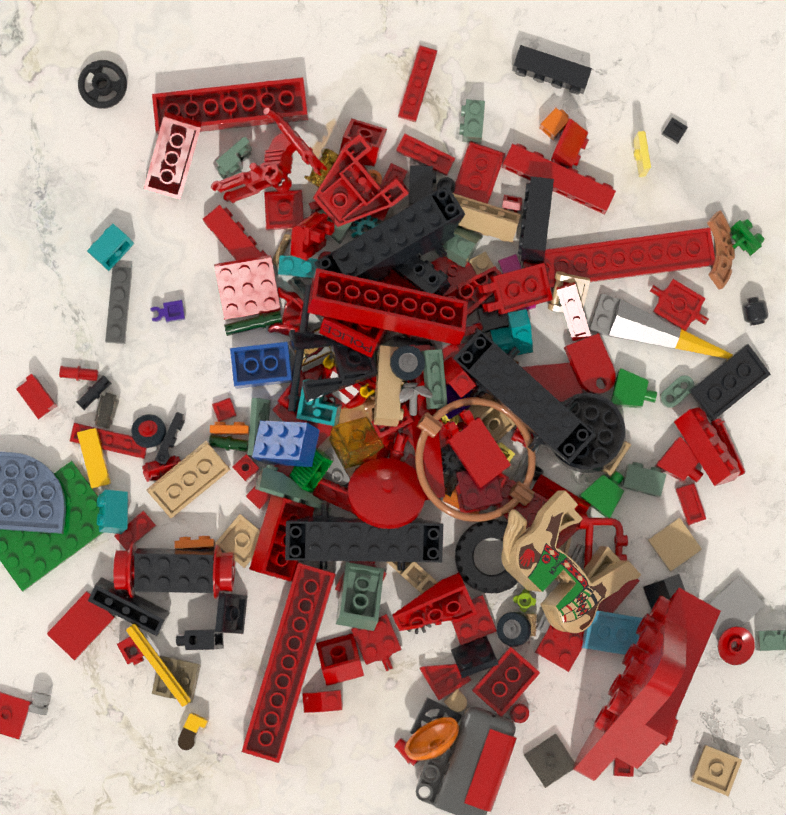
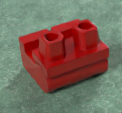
(309, 235)

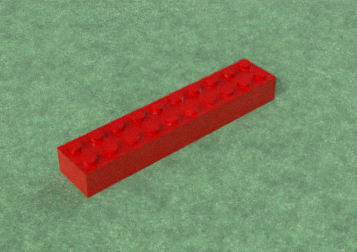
(288, 663)

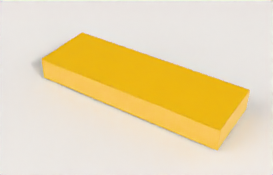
(94, 457)

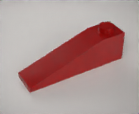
(442, 602)

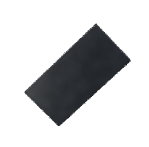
(729, 382)

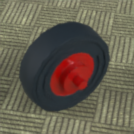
(148, 431)

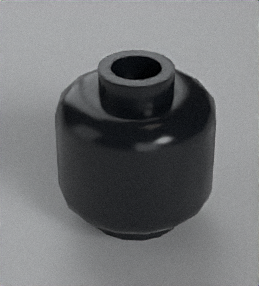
(755, 311)

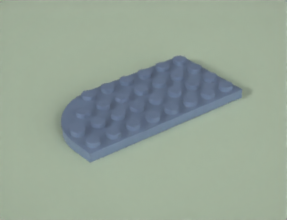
(30, 495)

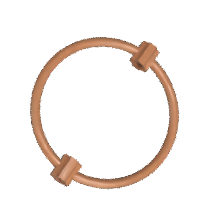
(431, 426)

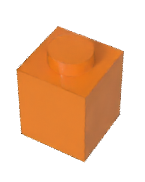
(554, 123)

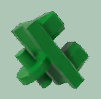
(745, 238)

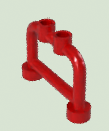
(619, 539)

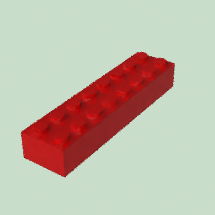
(234, 104)
(387, 307)

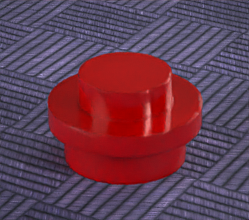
(519, 713)

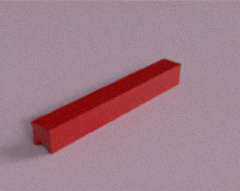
(432, 452)

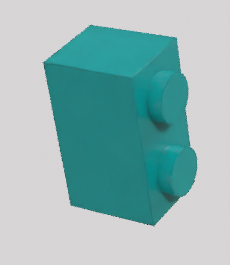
(110, 247)
(296, 267)
(112, 511)

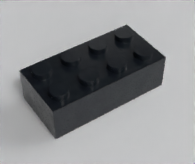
(535, 220)

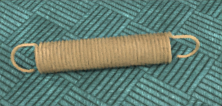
(281, 248)

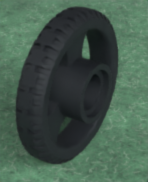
(91, 97)

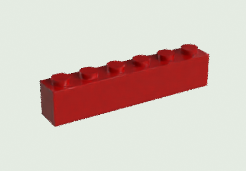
(566, 181)

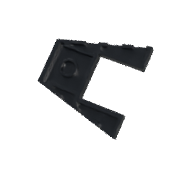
(350, 364)

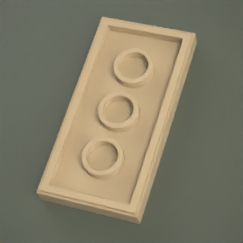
(188, 479)

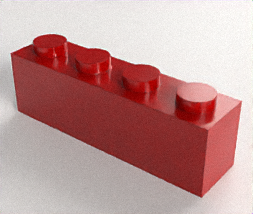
(231, 234)

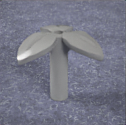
(410, 393)

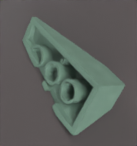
(462, 246)
(282, 486)

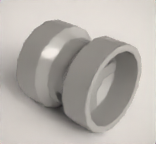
(39, 703)

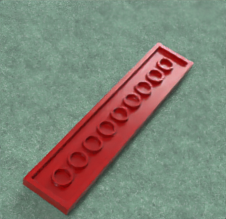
(632, 256)

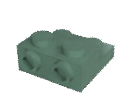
(230, 162)

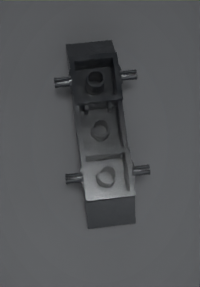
(412, 231)
(524, 397)
(351, 539)

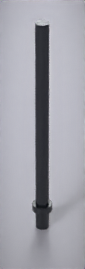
(293, 397)

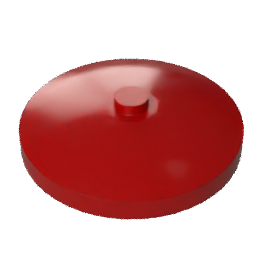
(386, 493)

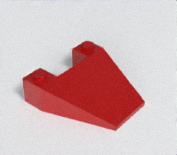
(351, 190)

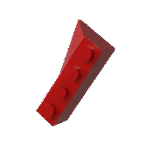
(469, 290)
(707, 446)

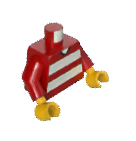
(348, 397)

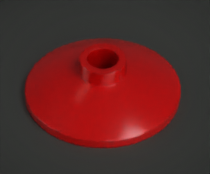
(743, 649)

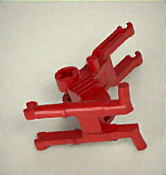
(275, 166)

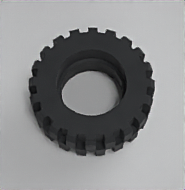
(465, 558)

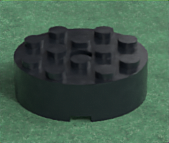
(610, 431)

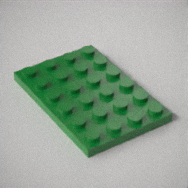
(35, 554)

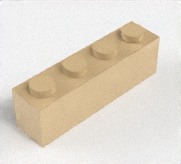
(488, 219)
(387, 390)

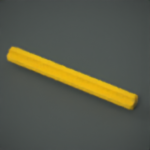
(158, 665)

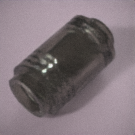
(106, 410)

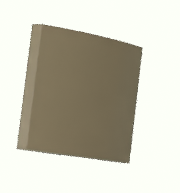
(184, 672)

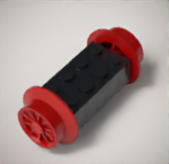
(174, 570)

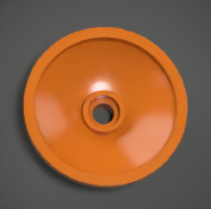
(432, 739)

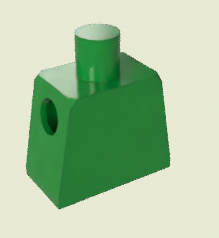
(631, 390)
(604, 494)

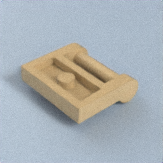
(582, 285)

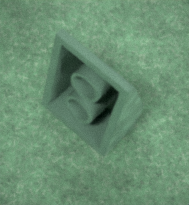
(360, 596)

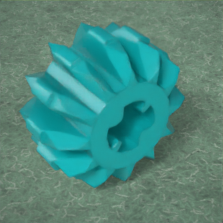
(360, 225)

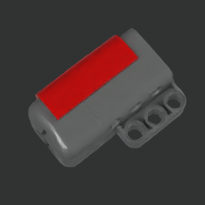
(474, 766)

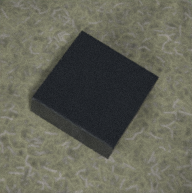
(674, 130)

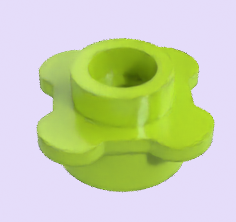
(524, 595)

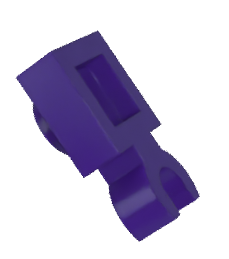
(171, 312)

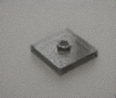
(550, 760)

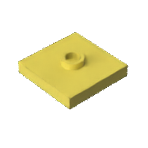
(641, 153)

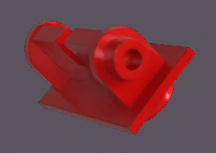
(153, 471)

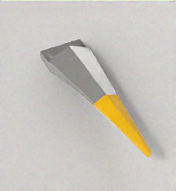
(625, 321)

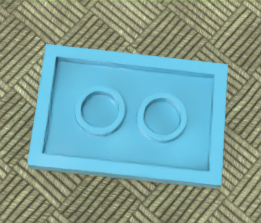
(611, 632)

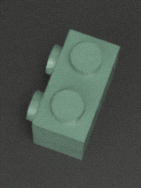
(473, 121)

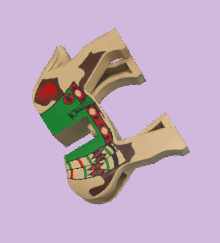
(535, 562)

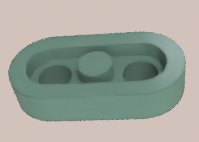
(676, 391)

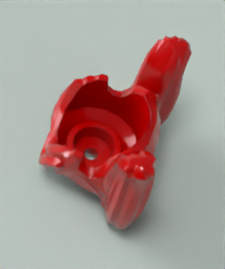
(292, 313)

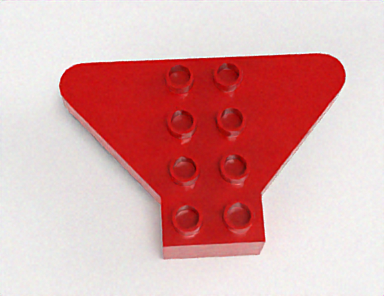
(652, 684)

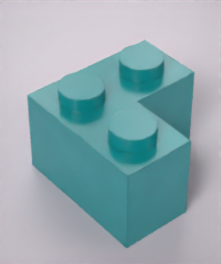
(517, 334)
(318, 410)

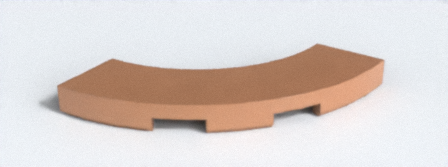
(725, 252)

